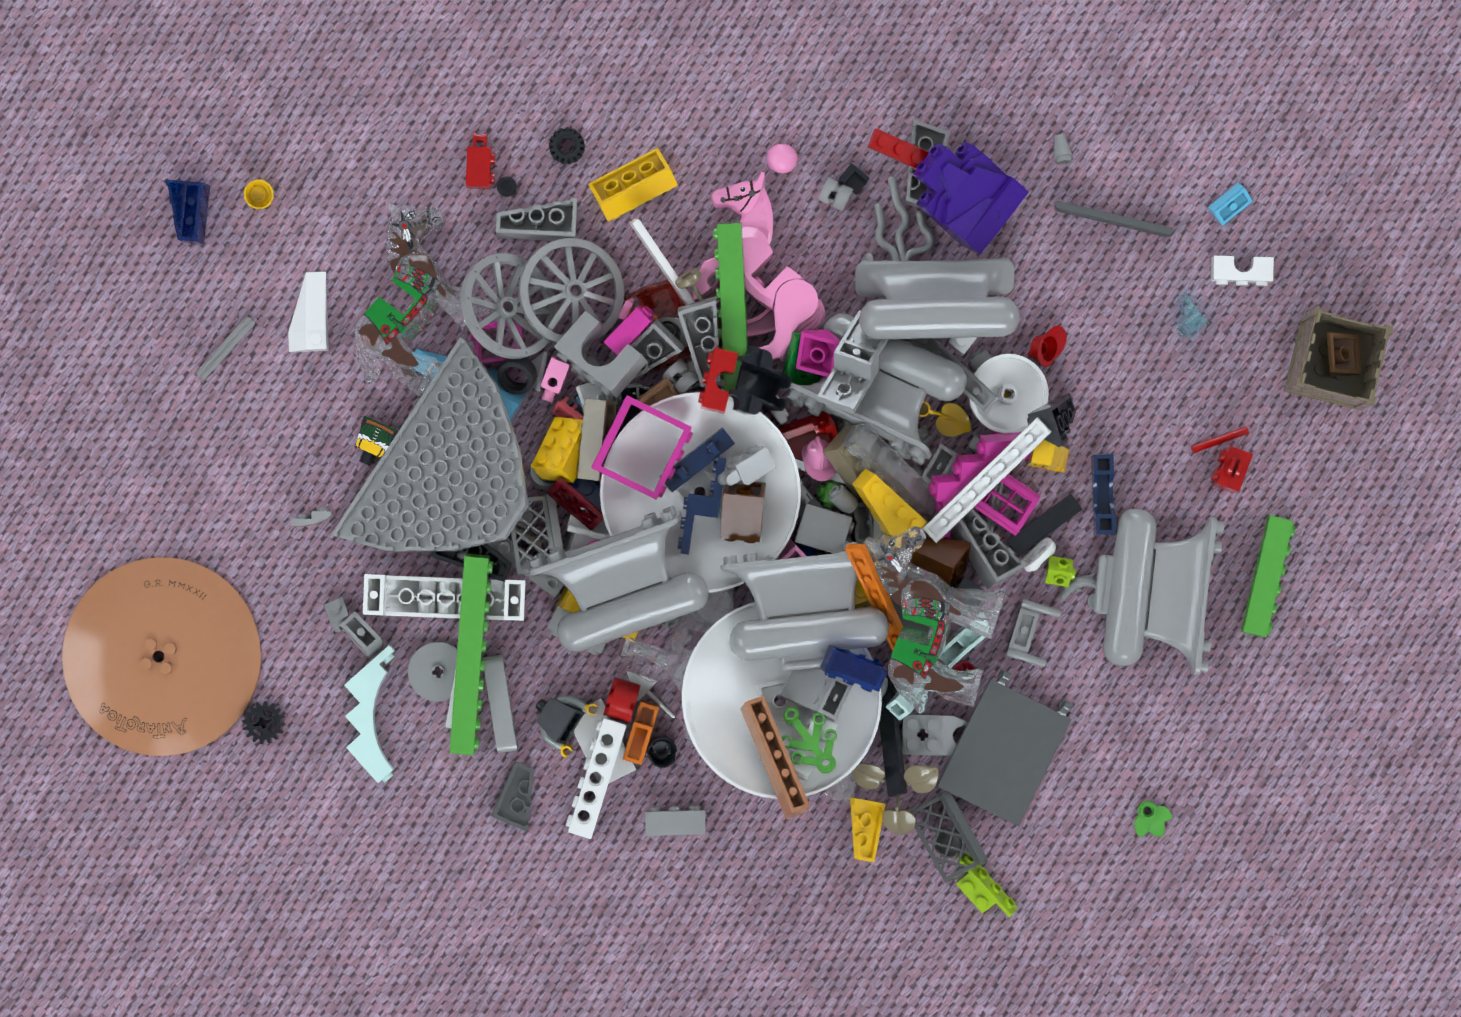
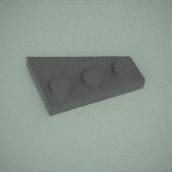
(515, 797)

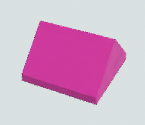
(817, 352)

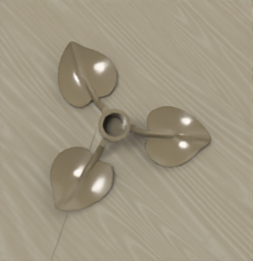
(920, 777)

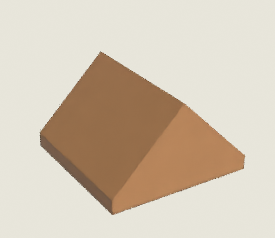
(1343, 354)

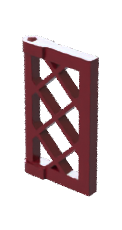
(567, 504)

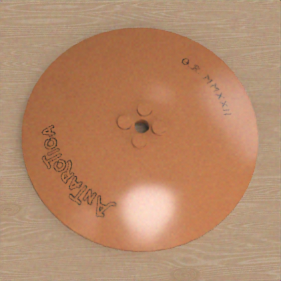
(206, 666)

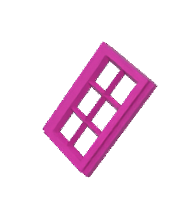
(998, 517)

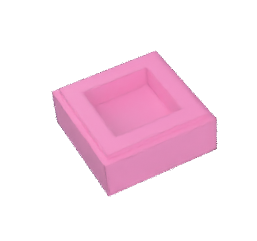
(626, 309)

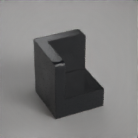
(854, 178)

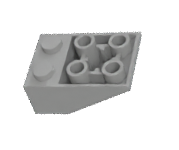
(940, 463)
(816, 692)

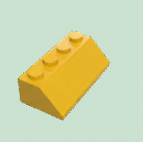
(633, 184)

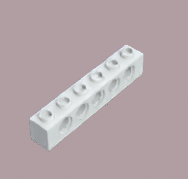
(616, 730)

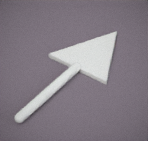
(645, 687)

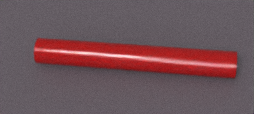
(1219, 439)

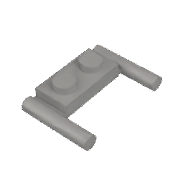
(1024, 631)

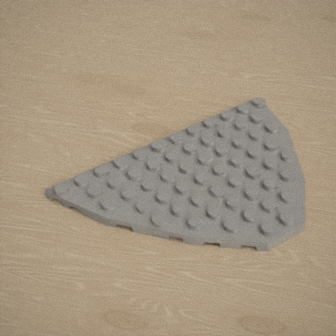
(448, 473)

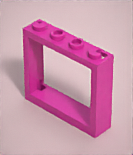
(676, 455)

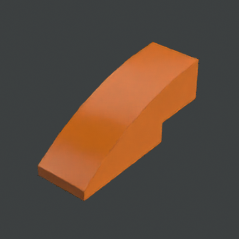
(641, 732)

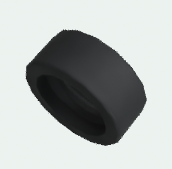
(512, 386)

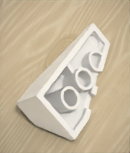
(310, 318)

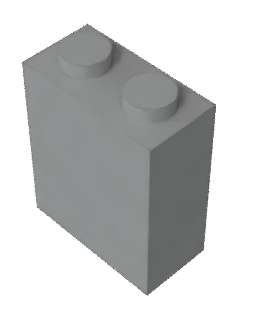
(823, 529)

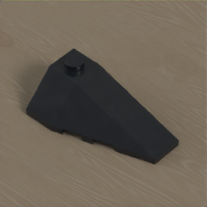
(501, 565)

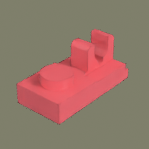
(563, 410)

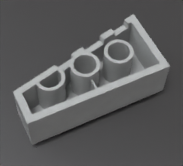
(924, 137)
(539, 222)
(987, 553)

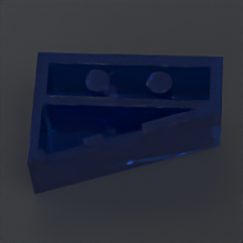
(189, 209)
(854, 668)

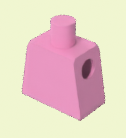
(559, 371)

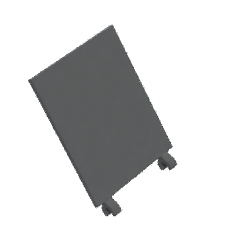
(1004, 750)

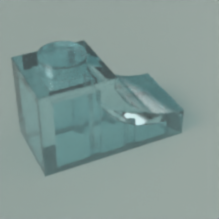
(1191, 319)

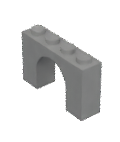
(611, 377)

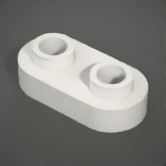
(1039, 554)

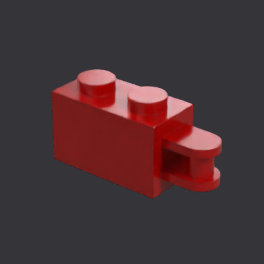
(479, 164)

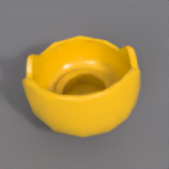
(258, 194)

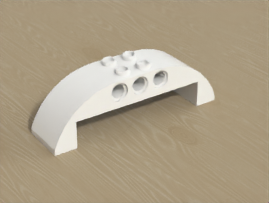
(437, 597)

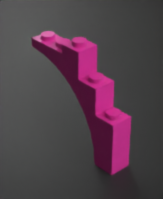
(967, 467)

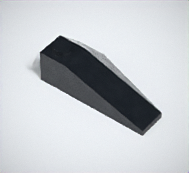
(1057, 417)

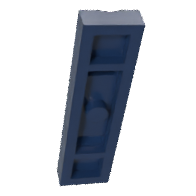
(699, 458)

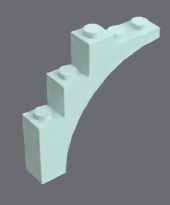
(956, 647)

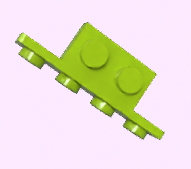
(983, 889)

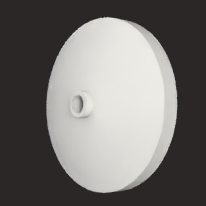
(1026, 388)

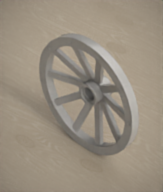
(567, 243)
(503, 302)

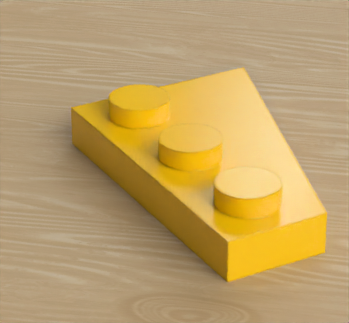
(866, 827)

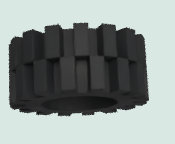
(566, 158)

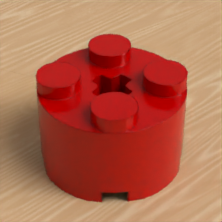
(622, 699)

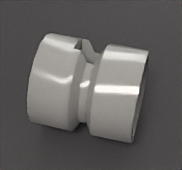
(842, 196)
(687, 380)

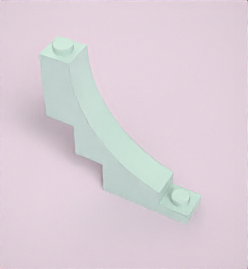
(365, 689)

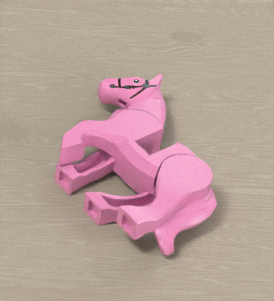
(789, 299)

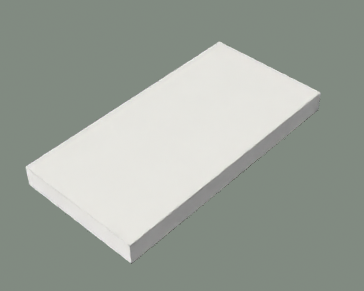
(586, 732)

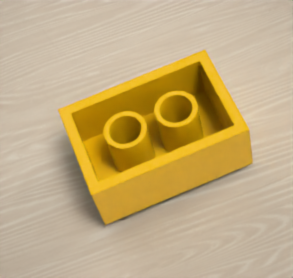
(559, 450)

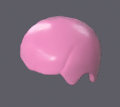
(782, 158)

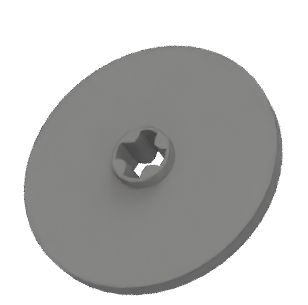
(421, 668)

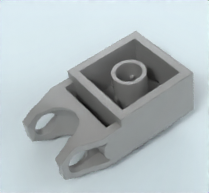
(938, 730)

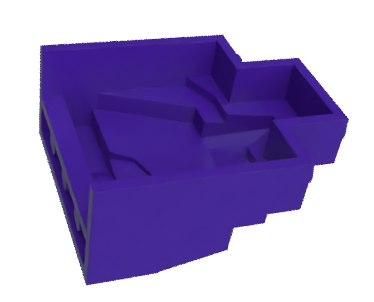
(967, 194)

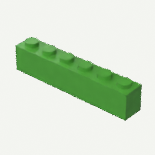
(1267, 576)

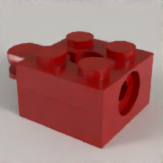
(1231, 469)

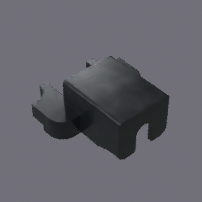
(758, 383)

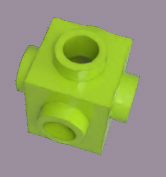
(1059, 571)

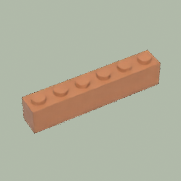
(775, 757)

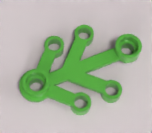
(811, 742)

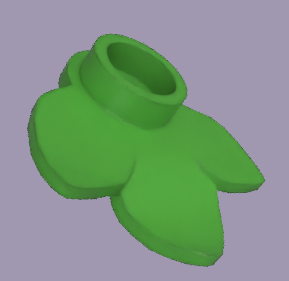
(1151, 822)

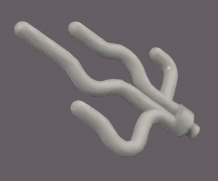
(901, 255)

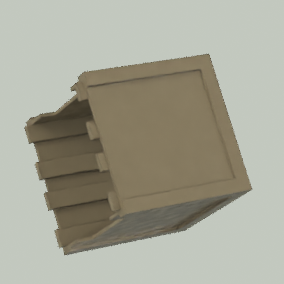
(1310, 361)

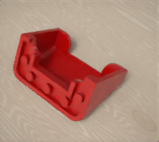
(807, 429)

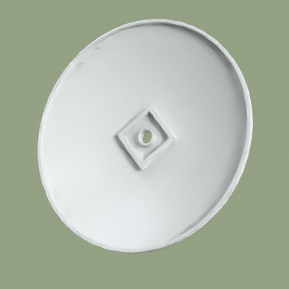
(642, 455)
(720, 684)

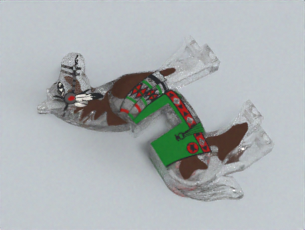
(385, 332)
(934, 603)

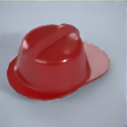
(1048, 346)

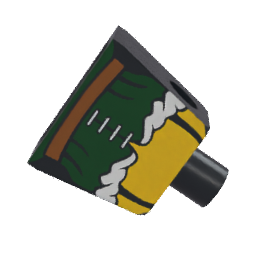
(374, 439)

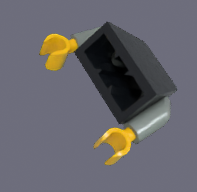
(560, 718)

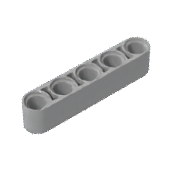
(500, 704)

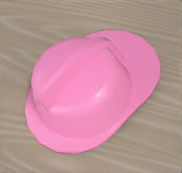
(816, 462)

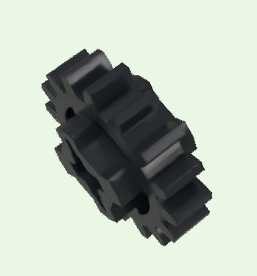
(265, 731)

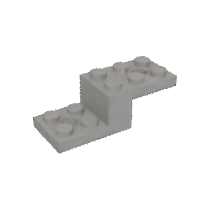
(854, 369)

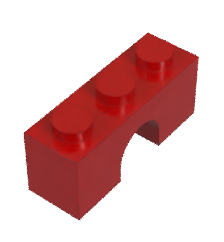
(720, 362)

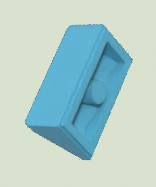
(1230, 204)

